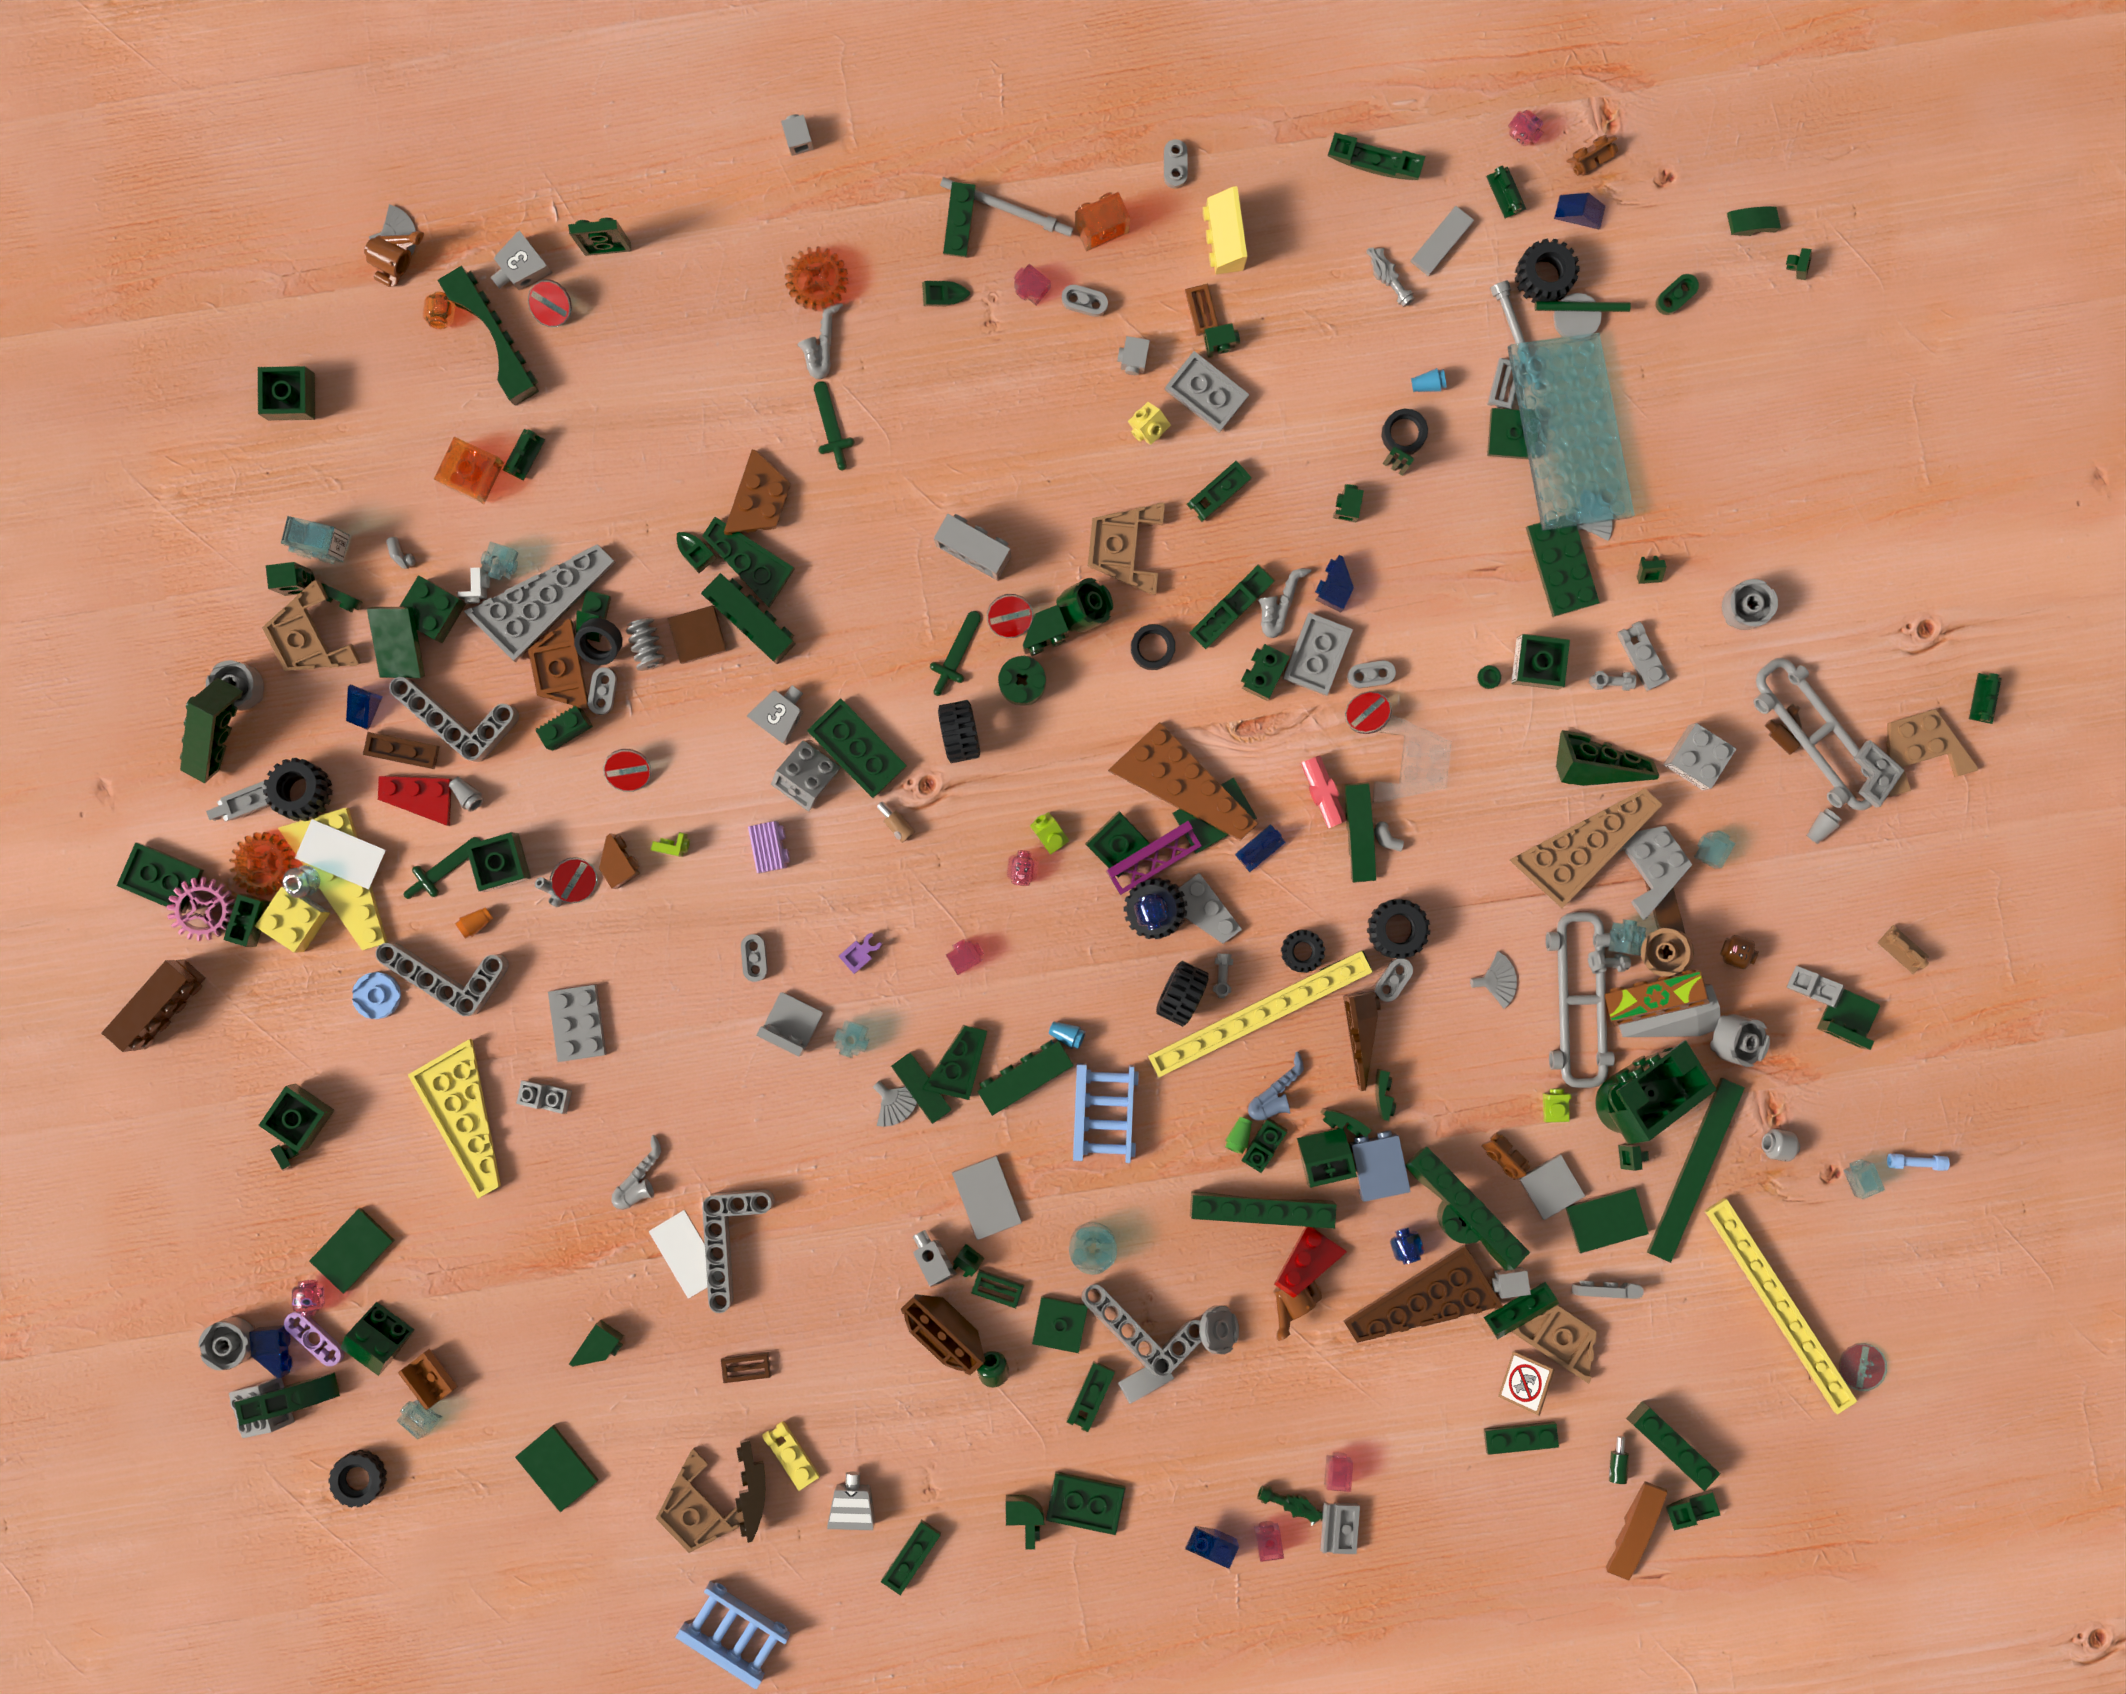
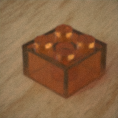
(1102, 220)
(469, 470)

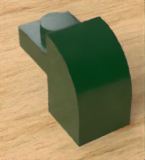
(1027, 1512)

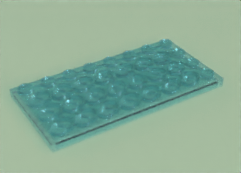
(1570, 431)

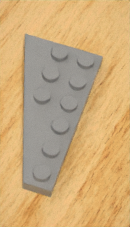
(533, 606)

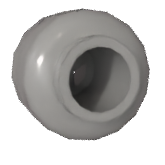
(1780, 1145)

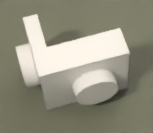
(479, 586)

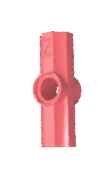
(1323, 791)

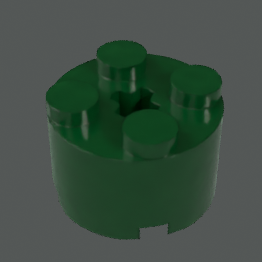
(1085, 605)
(1024, 667)
(1453, 1226)

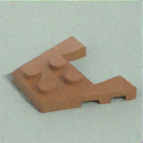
(1114, 545)
(297, 638)
(1922, 739)
(689, 1514)

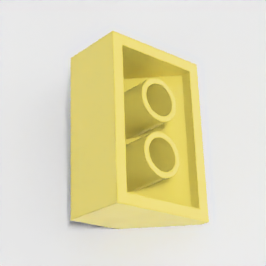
(1225, 231)

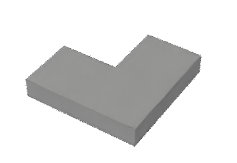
(1883, 772)

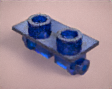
(1260, 848)

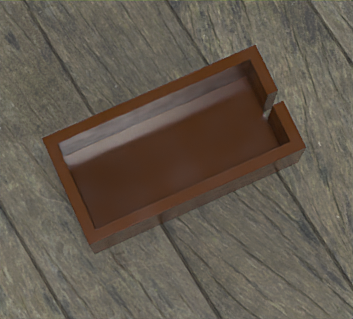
(154, 1005)

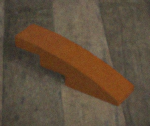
(1637, 1530)

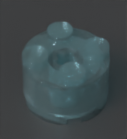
(1102, 1258)

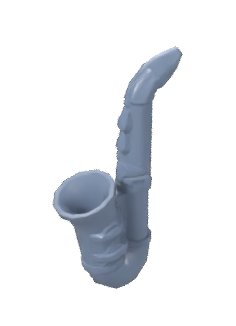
(1268, 1102)

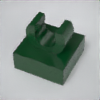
(1800, 264)
(1651, 571)
(283, 1156)
(1632, 1157)
(968, 1260)

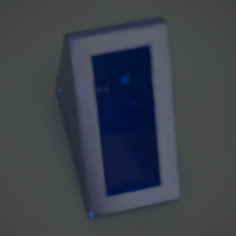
(1580, 210)
(361, 706)

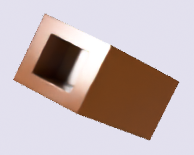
(616, 863)

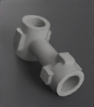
(1601, 679)
(1599, 963)
(1222, 988)

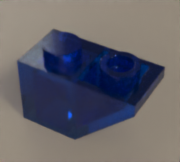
(1337, 586)
(270, 1349)
(1213, 1545)

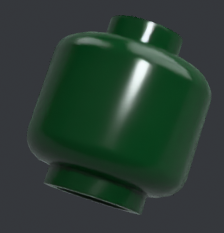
(994, 1370)

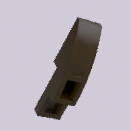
(752, 1499)

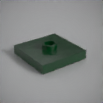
(1506, 434)
(1116, 841)
(1059, 1324)

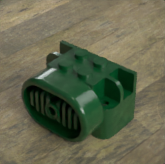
(1653, 1093)

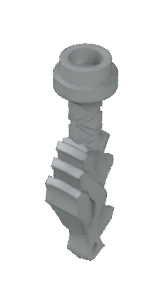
(1384, 271)

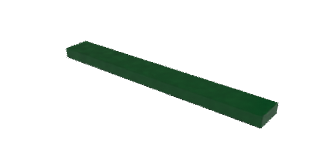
(1695, 1170)

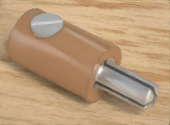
(896, 823)

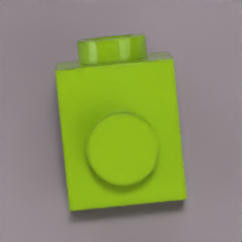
(1049, 832)

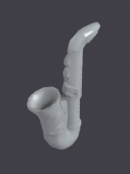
(818, 356)
(1275, 615)
(631, 1190)

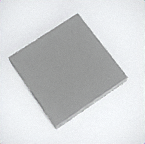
(1552, 1187)

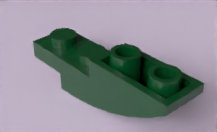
(287, 1399)

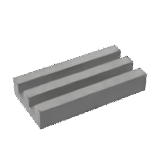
(1500, 403)

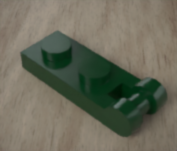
(1219, 490)
(1091, 1395)

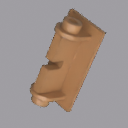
(1904, 950)

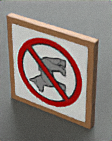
(1526, 1383)

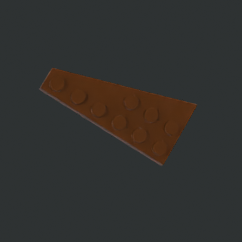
(1435, 1295)

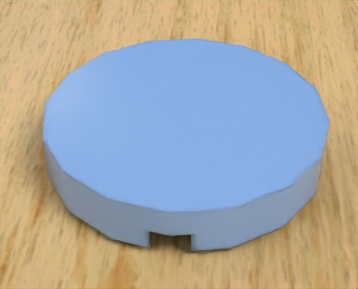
(376, 995)

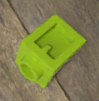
(667, 846)
(1556, 1105)

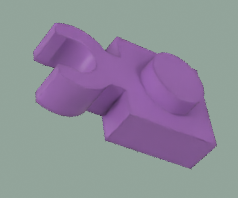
(857, 955)

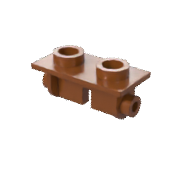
(1601, 149)
(1514, 1164)

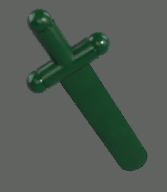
(835, 442)
(948, 669)
(427, 879)

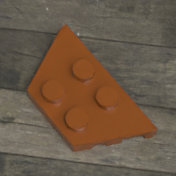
(758, 497)
(558, 667)

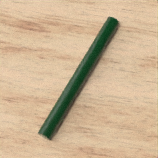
(1583, 306)

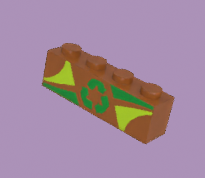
(1656, 998)

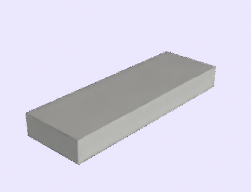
(1442, 240)

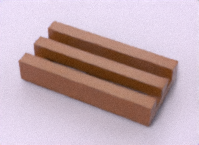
(1197, 289)

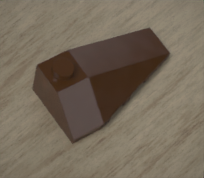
(1362, 1023)

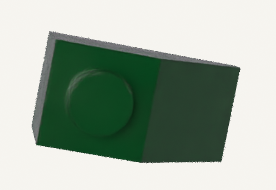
(598, 1345)

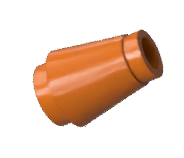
(472, 923)

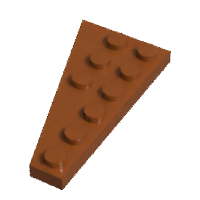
(1173, 775)

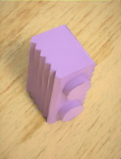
(768, 847)

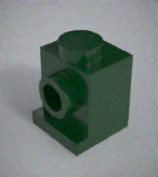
(1220, 339)
(1349, 503)

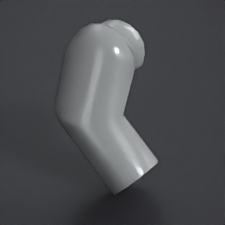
(396, 554)
(1385, 839)
(544, 885)

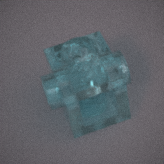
(499, 561)
(1627, 937)
(859, 1034)

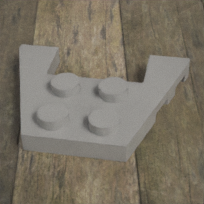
(1659, 863)

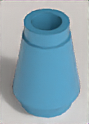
(1430, 381)
(1067, 1034)

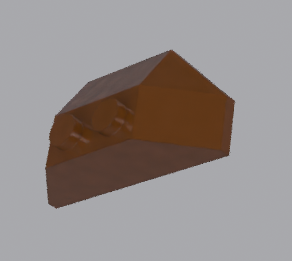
(944, 1332)

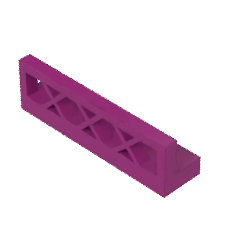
(1153, 847)

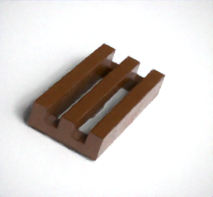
(744, 1358)

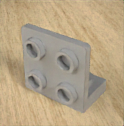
(804, 775)
(790, 1024)
(261, 1426)

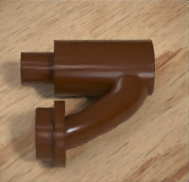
(1781, 735)

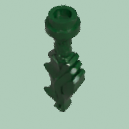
(1297, 1505)

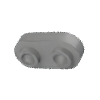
(1175, 162)
(1086, 298)
(1370, 674)
(602, 691)
(752, 958)
(1393, 980)

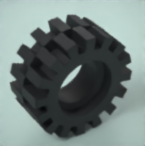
(1315, 958)

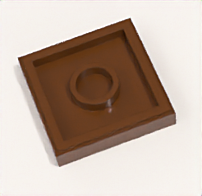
(697, 634)

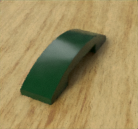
(1375, 159)

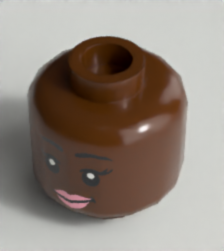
(1739, 952)

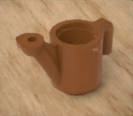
(391, 255)
(1293, 1308)

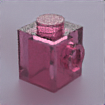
(1031, 284)
(964, 956)
(1338, 1472)
(1268, 1541)

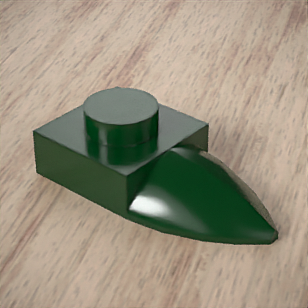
(943, 293)
(694, 551)

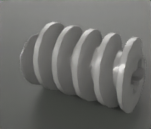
(644, 644)

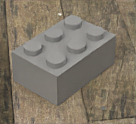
(973, 546)

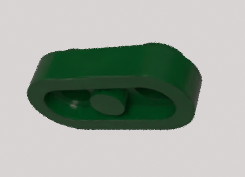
(1676, 295)
(347, 602)

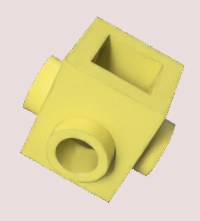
(1148, 423)

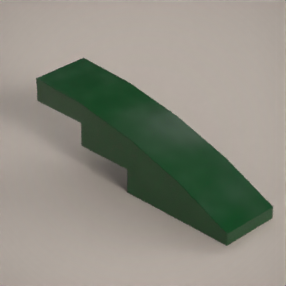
(1232, 606)
(1360, 832)

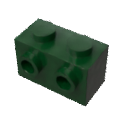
(1265, 671)

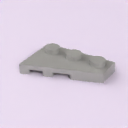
(1207, 910)

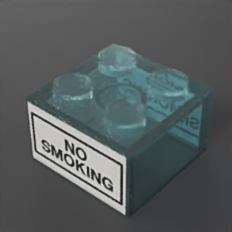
(314, 540)

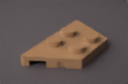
(1562, 1339)

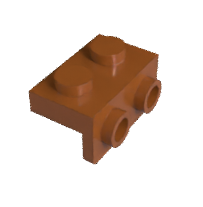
(427, 1379)

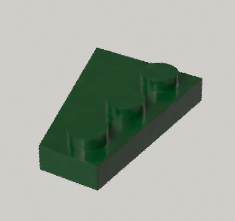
(959, 1064)

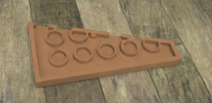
(1575, 855)

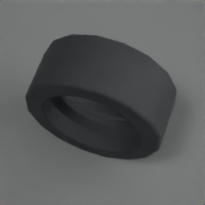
(1409, 414)
(1153, 629)
(591, 654)

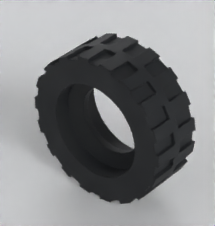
(339, 1485)

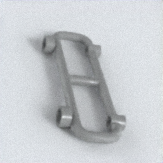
(1767, 701)
(1561, 1058)

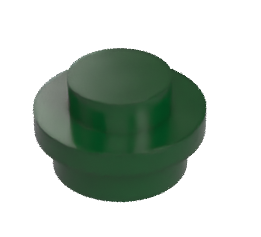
(1489, 677)

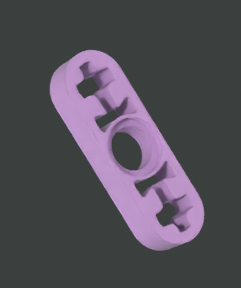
(321, 1355)

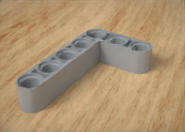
(450, 723)
(441, 981)
(723, 1240)
(1139, 1335)

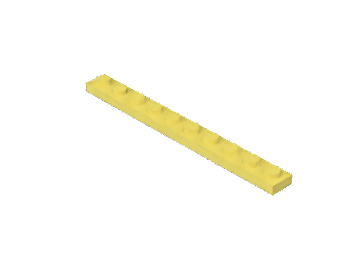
(1260, 1013)
(1780, 1306)

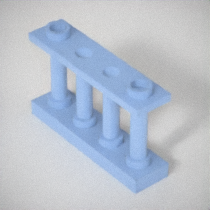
(1084, 1123)
(731, 1659)

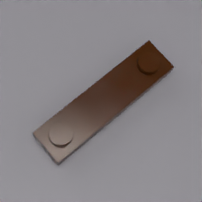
(1668, 915)

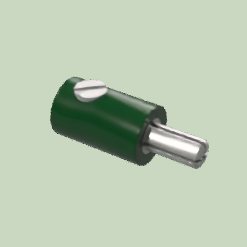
(1619, 1463)

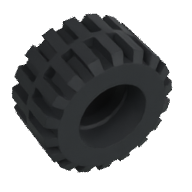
(1554, 254)
(959, 731)
(282, 780)
(1174, 902)
(1418, 923)
(1182, 993)

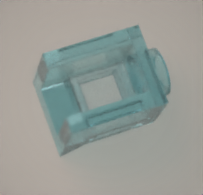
(417, 1419)

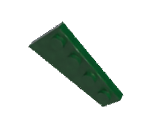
(753, 563)

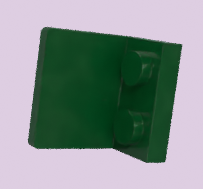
(1850, 1020)

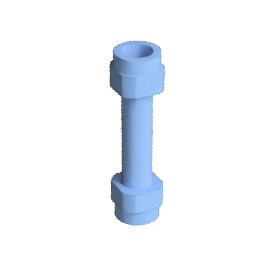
(1898, 1161)

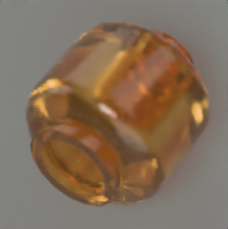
(438, 310)

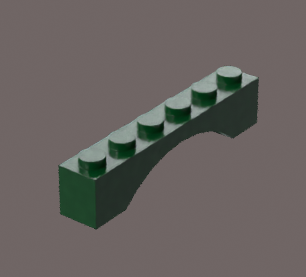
(512, 375)
(1263, 1211)
(1492, 1233)

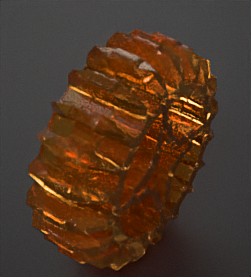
(802, 265)
(247, 852)

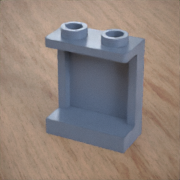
(1380, 1166)

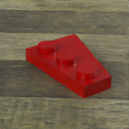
(418, 795)
(1307, 1261)

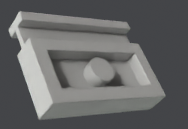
(1340, 1528)

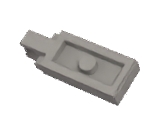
(239, 803)

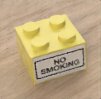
(292, 920)

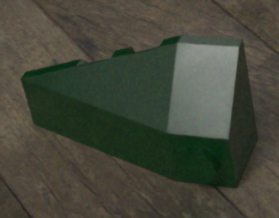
(1591, 763)

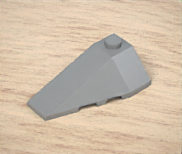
(1683, 1023)

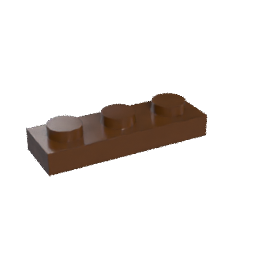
(401, 750)

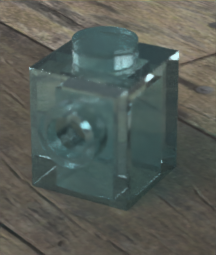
(1714, 849)
(1863, 1179)

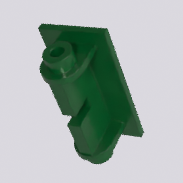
(1506, 192)
(524, 454)
(1985, 698)

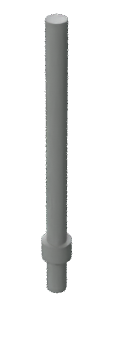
(1049, 223)

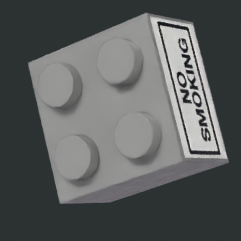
(1699, 756)

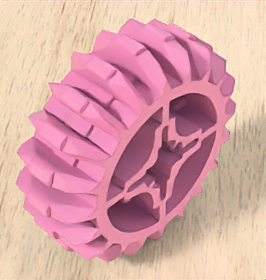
(195, 899)

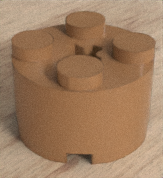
(1656, 961)

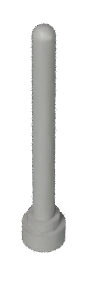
(1502, 293)

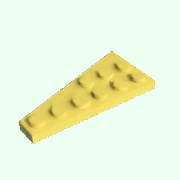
(350, 901)
(456, 1103)

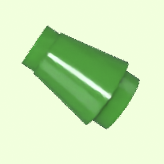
(1239, 1136)

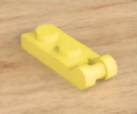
(791, 1456)

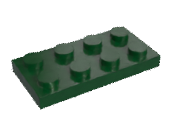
(1562, 568)
(856, 748)

